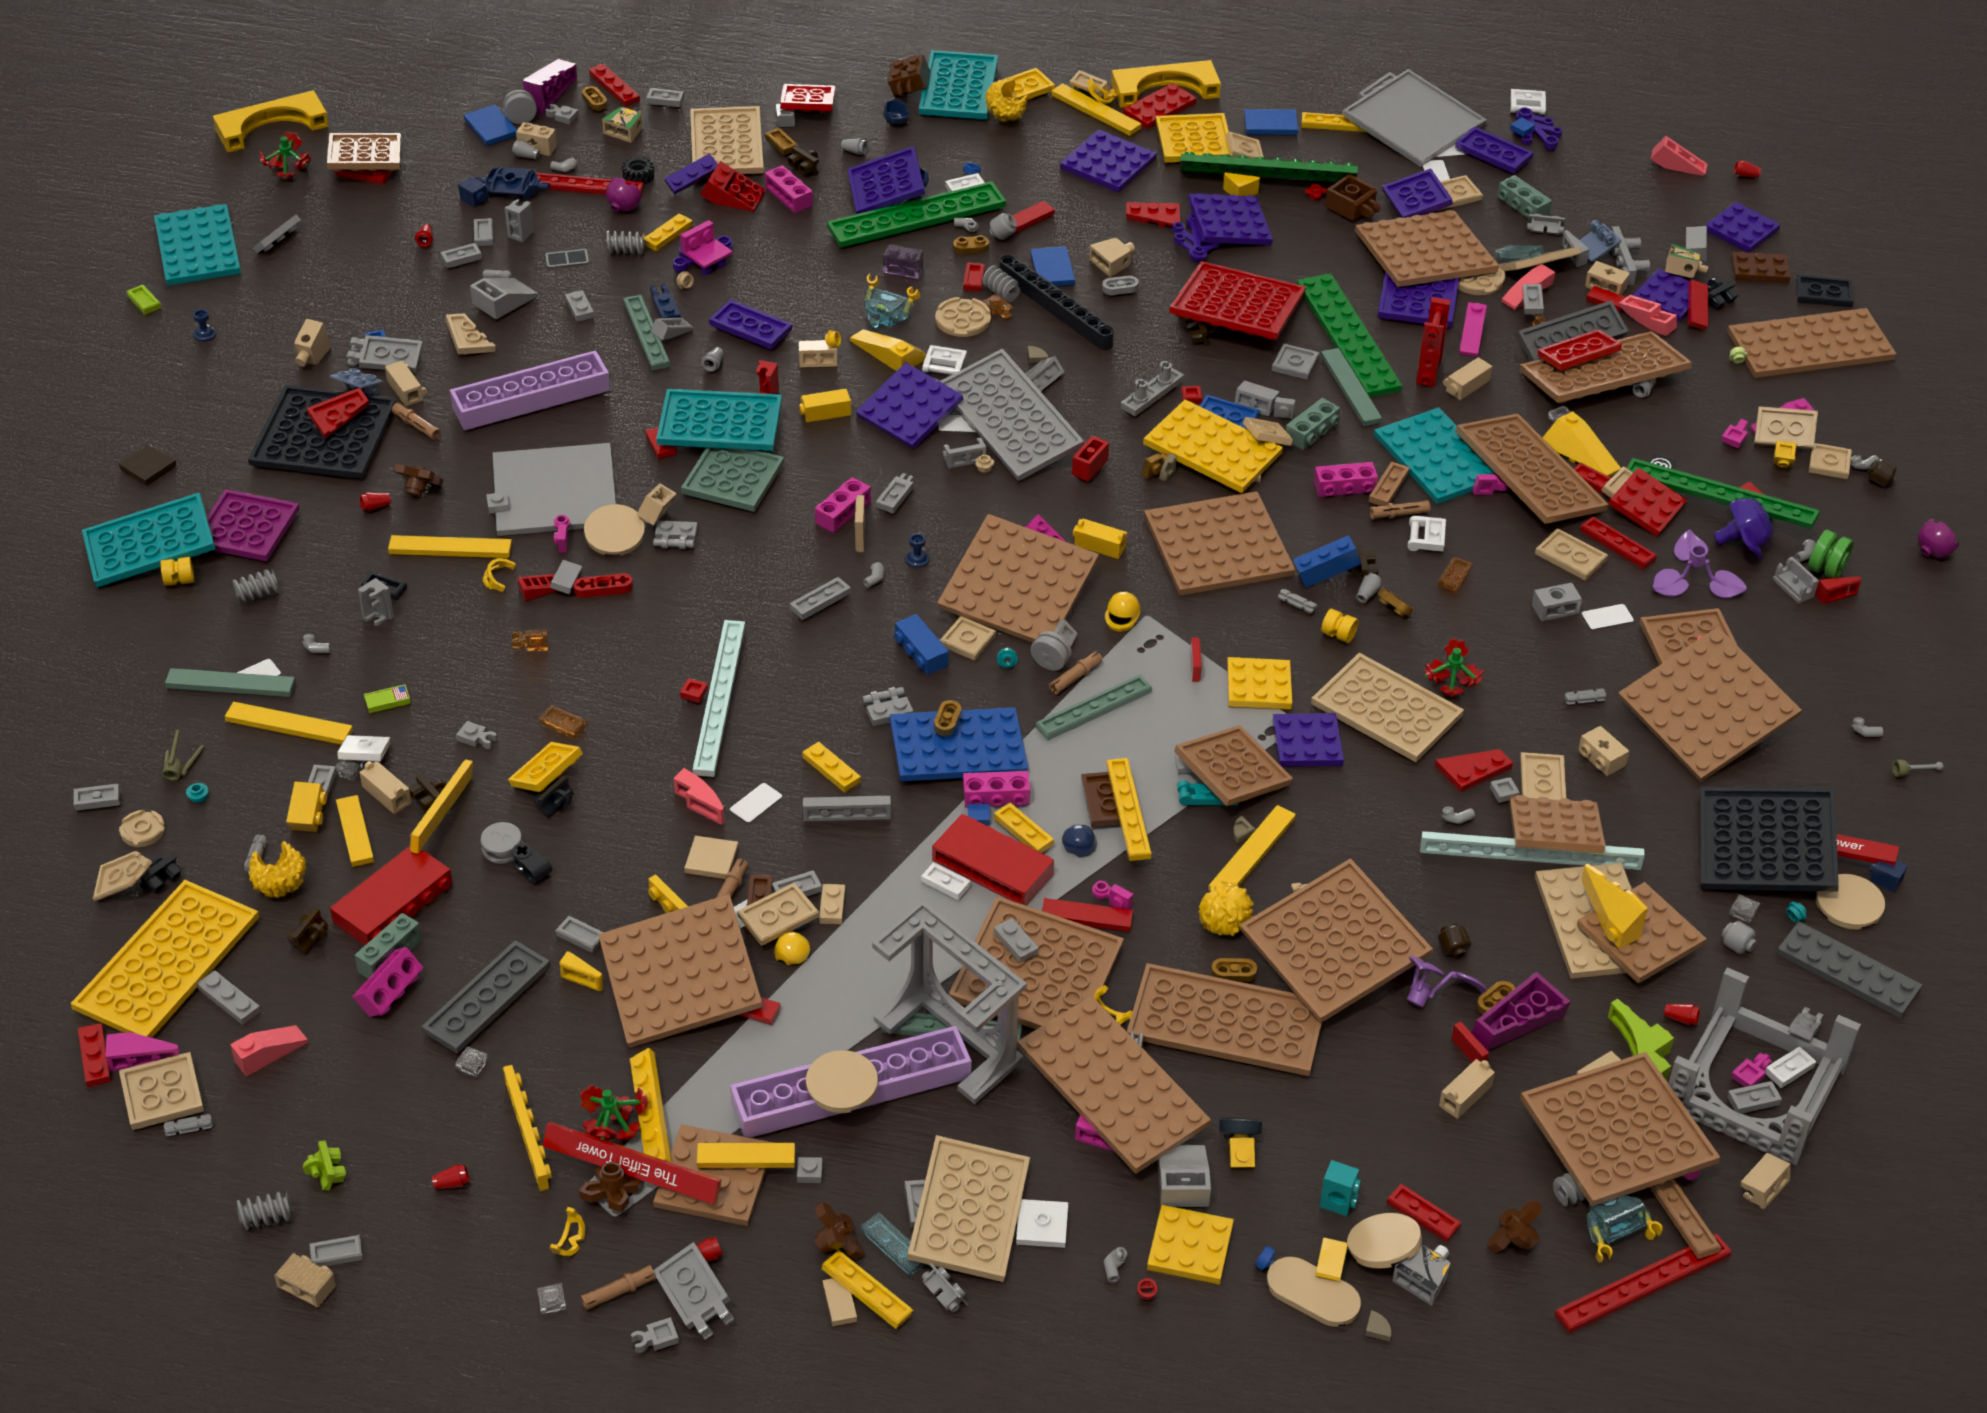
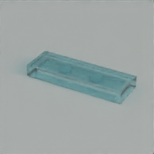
(1520, 251)
(891, 1242)

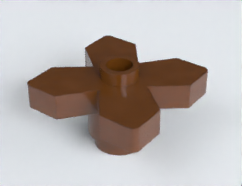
(417, 478)
(612, 1185)
(1517, 1228)
(837, 1232)

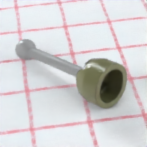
(1902, 768)

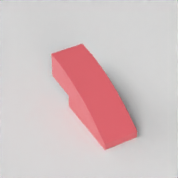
(1538, 275)
(1649, 314)
(699, 796)

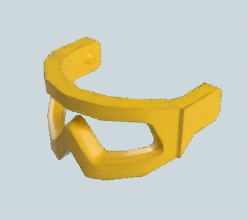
(1092, 87)
(493, 584)
(1120, 1017)
(572, 1217)

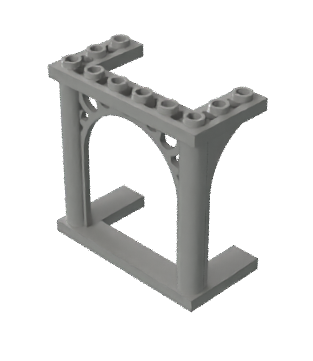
(922, 989)
(1755, 1131)

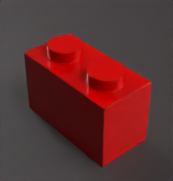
(1090, 458)

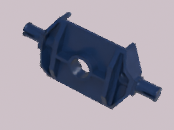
(523, 182)

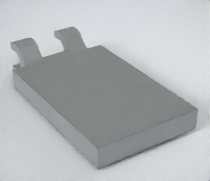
(382, 351)
(694, 1289)

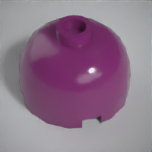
(622, 196)
(1936, 540)

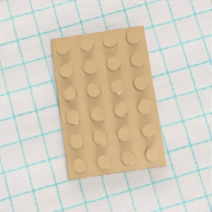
(729, 136)
(1387, 707)
(1565, 904)
(969, 1208)

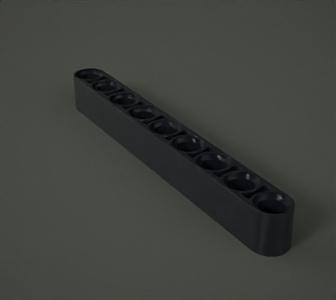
(1058, 303)

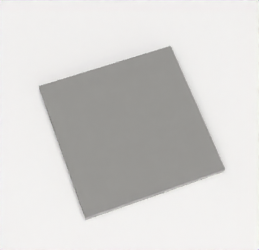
(1413, 117)
(551, 484)

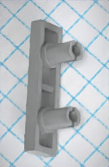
(1623, 256)
(1149, 392)

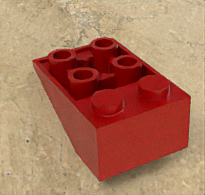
(732, 189)

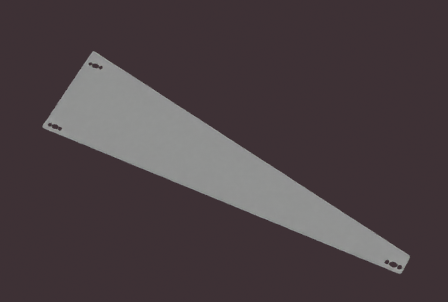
(846, 982)

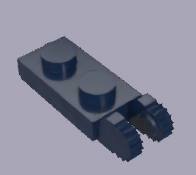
(664, 303)

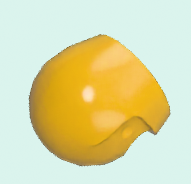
(1124, 606)

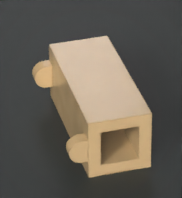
(1468, 378)
(404, 383)
(385, 787)
(1467, 1088)

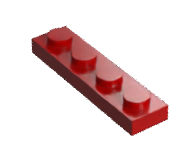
(614, 85)

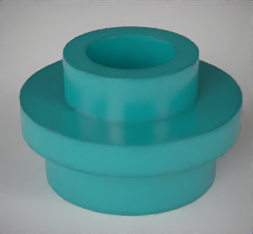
(1007, 653)
(197, 792)
(1796, 912)

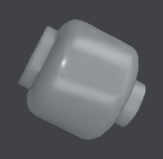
(1003, 226)
(1739, 937)

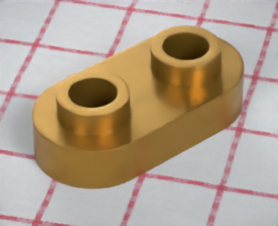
(594, 98)
(971, 245)
(1400, 606)
(947, 717)
(1234, 969)
(1494, 995)

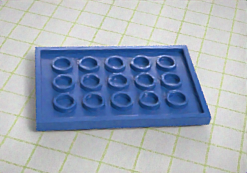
(980, 744)

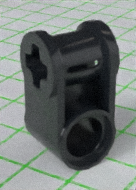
(530, 863)

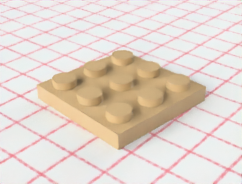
(161, 1091)

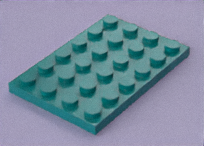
(958, 84)
(197, 244)
(719, 419)
(1435, 454)
(146, 537)

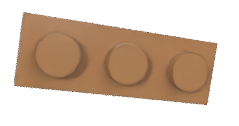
(1389, 484)

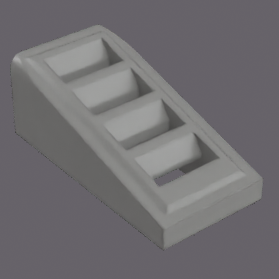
(785, 118)
(1571, 241)
(670, 327)

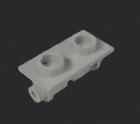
(1538, 222)
(938, 1280)

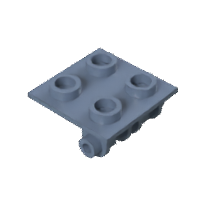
(1599, 240)
(355, 379)

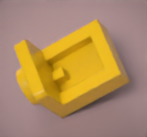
(1784, 454)
(1241, 1151)

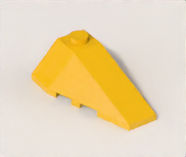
(888, 349)
(1576, 440)
(1618, 911)

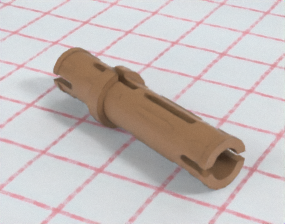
(410, 417)
(1399, 509)
(1081, 668)
(734, 878)
(618, 1287)

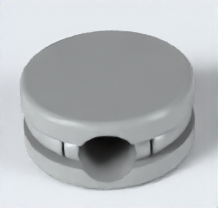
(519, 106)
(1051, 650)
(499, 841)

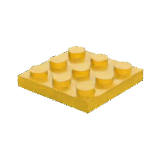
(1259, 683)
(1190, 1244)

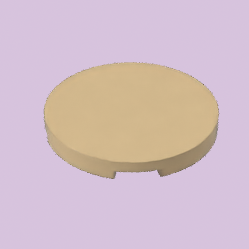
(1482, 284)
(963, 317)
(614, 529)
(1855, 903)
(841, 1081)
(1384, 1240)

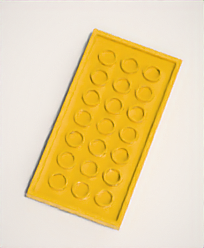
(165, 960)

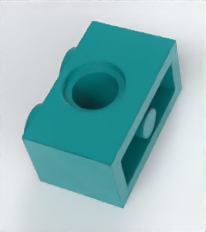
(1340, 1188)

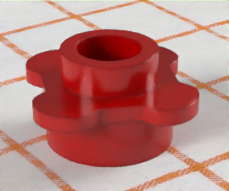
(1315, 192)

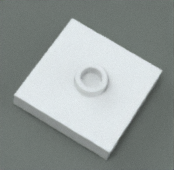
(363, 748)
(1042, 1223)

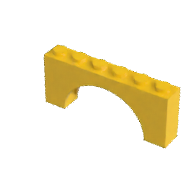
(1194, 75)
(236, 124)

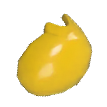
(792, 948)

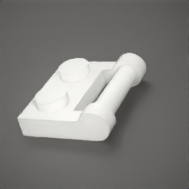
(1529, 99)
(944, 356)
(1433, 536)

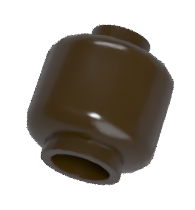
(1882, 472)
(1454, 940)

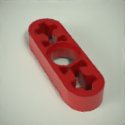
(595, 581)

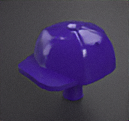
(1750, 523)

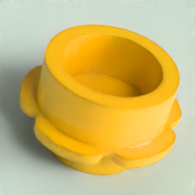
(833, 338)

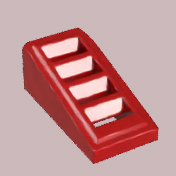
(534, 587)
(1830, 589)

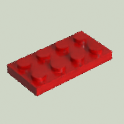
(1163, 102)
(1579, 350)

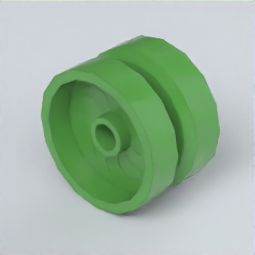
(1830, 554)

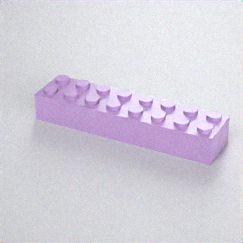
(529, 390)

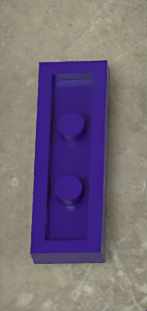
(691, 174)

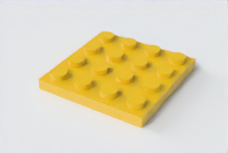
(1192, 134)

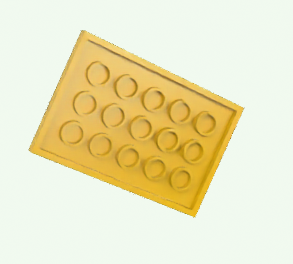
(1213, 446)

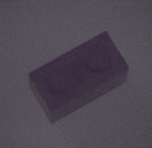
(902, 261)

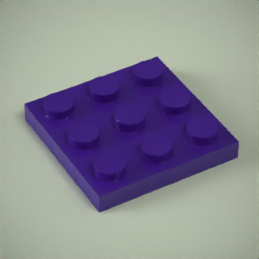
(1417, 194)
(1742, 227)
(1668, 291)
(1307, 739)

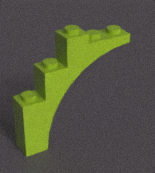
(1641, 1037)

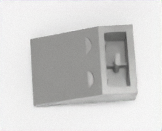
(500, 295)
(1184, 1177)

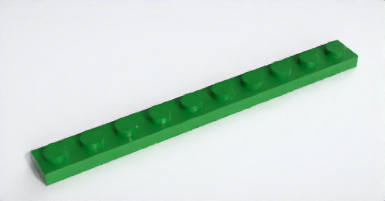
(1725, 493)

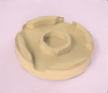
(142, 828)

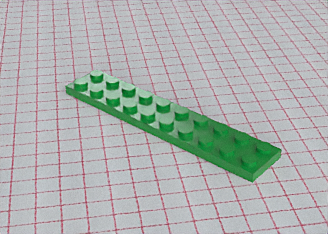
(1266, 168)
(916, 214)
(1349, 335)

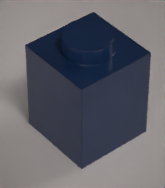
(473, 192)
(1888, 875)

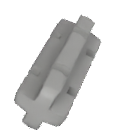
(1297, 601)
(1585, 696)
(258, 844)
(188, 1125)

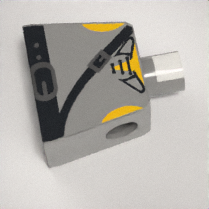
(1424, 1273)

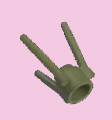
(172, 766)

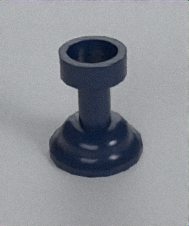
(203, 332)
(917, 557)

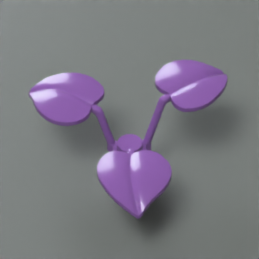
(1692, 549)
(1421, 991)

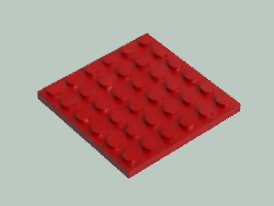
(1237, 300)

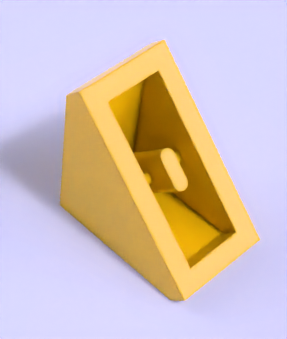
(1241, 184)
(1331, 1259)

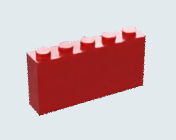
(993, 860)
(396, 888)

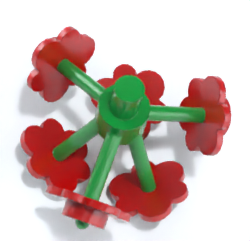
(278, 159)
(1467, 674)
(612, 1107)

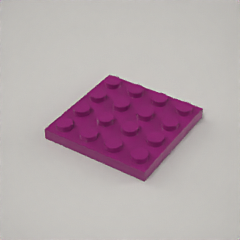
(249, 524)

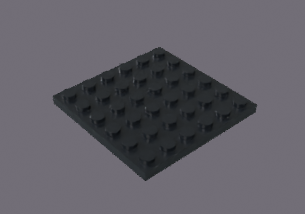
(296, 444)
(1768, 839)

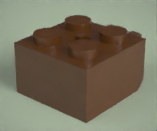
(908, 75)
(1352, 198)

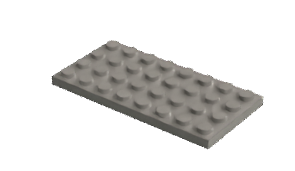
(1012, 415)

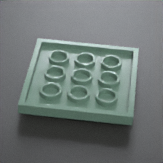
(733, 476)

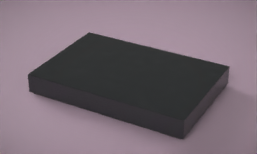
(1824, 291)

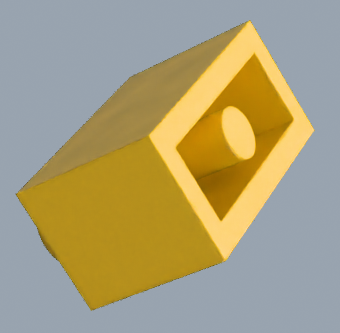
(306, 807)

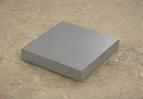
(1295, 361)

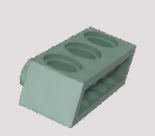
(1523, 197)
(1313, 423)
(398, 934)

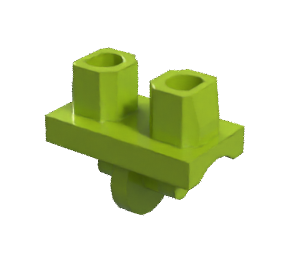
(321, 1166)

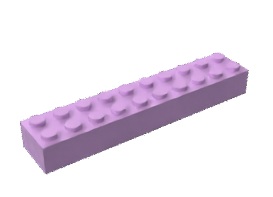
(901, 1068)

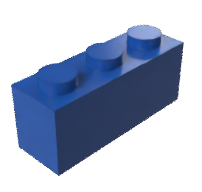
(1327, 561)
(921, 644)

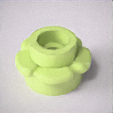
(1738, 355)

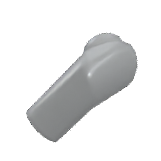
(496, 274)

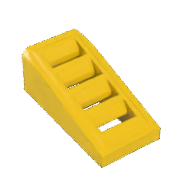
(580, 972)

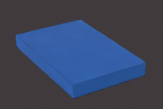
(1270, 122)
(490, 125)
(1053, 265)
(1229, 410)

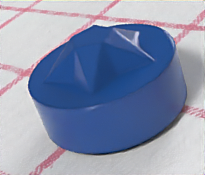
(971, 168)
(1266, 1258)

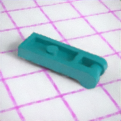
(1197, 794)

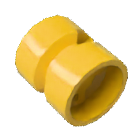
(177, 571)
(1342, 626)

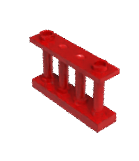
(1433, 341)

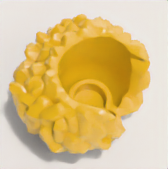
(1002, 102)
(281, 878)
(1225, 908)

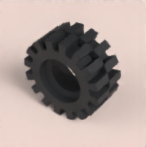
(638, 170)

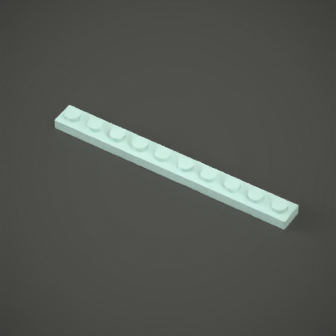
(719, 698)
(1505, 849)

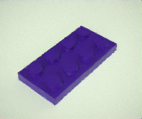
(1494, 150)
(750, 324)

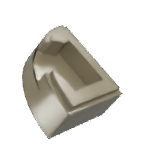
(1036, 354)
(1168, 467)
(1242, 829)
(1378, 1327)

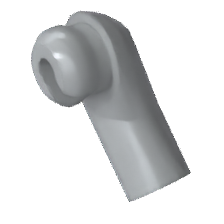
(565, 167)
(968, 223)
(1857, 463)
(1806, 554)
(877, 575)
(315, 647)
(1859, 727)
(1457, 818)
(1113, 1262)

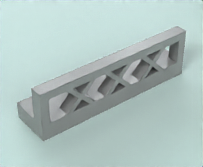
(1045, 372)
(846, 808)

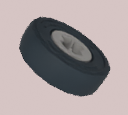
(1240, 1125)

